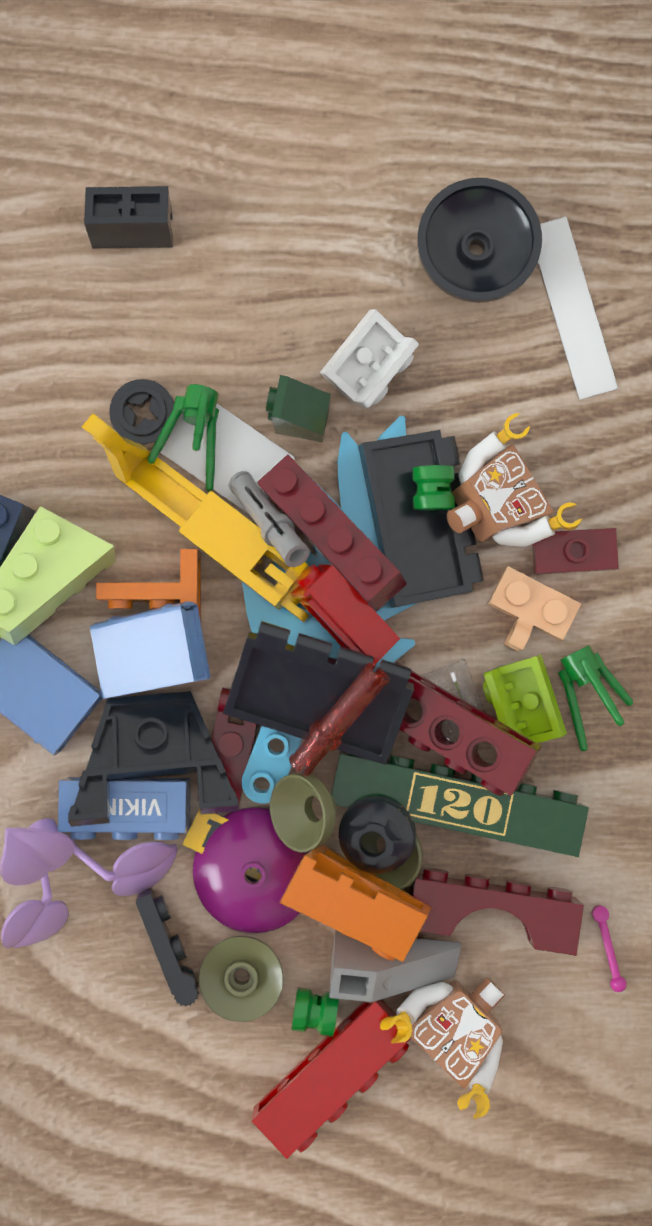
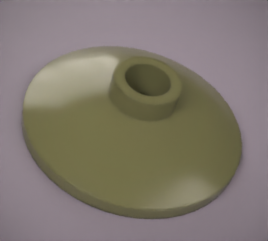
(238, 999)

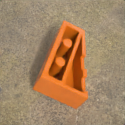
(356, 903)

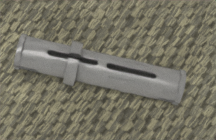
(288, 543)

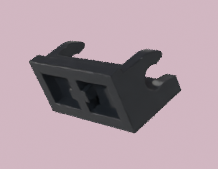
(128, 217)

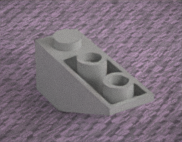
(367, 977)

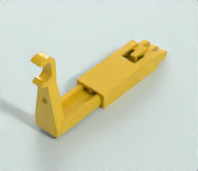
(203, 518)

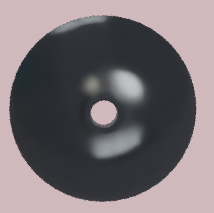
(483, 215)

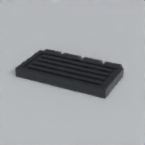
(417, 540)
(298, 684)

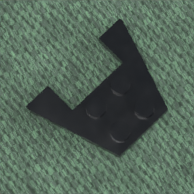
(151, 739)

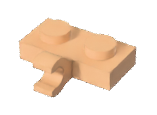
(532, 607)

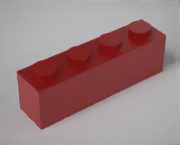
(328, 1078)

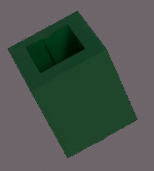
(298, 409)

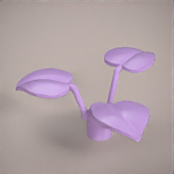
(40, 849)

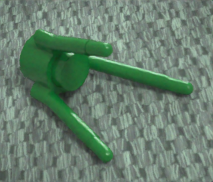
(198, 410)
(584, 668)

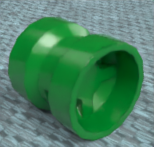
(433, 487)
(314, 1012)

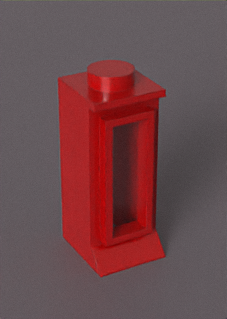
(343, 611)

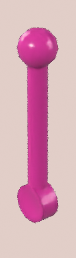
(601, 915)

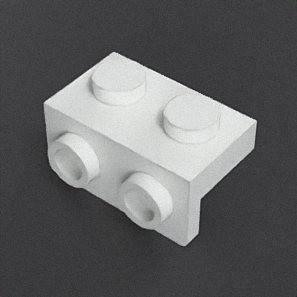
(369, 360)

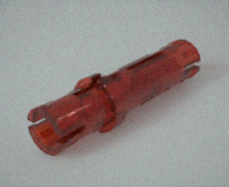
(327, 733)

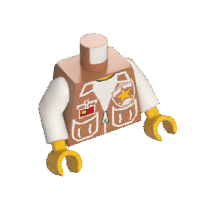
(502, 497)
(455, 1033)

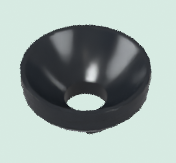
(380, 816)

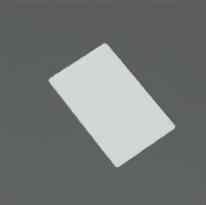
(236, 450)

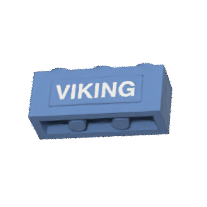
(135, 807)

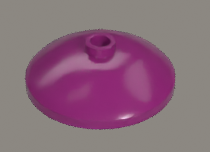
(221, 878)

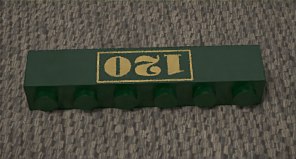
(463, 804)

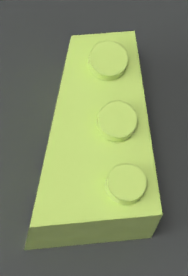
(45, 570)

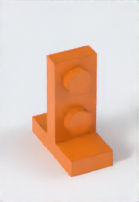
(158, 594)

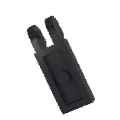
(167, 947)

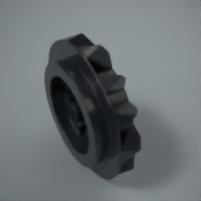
(138, 394)

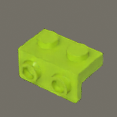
(525, 699)

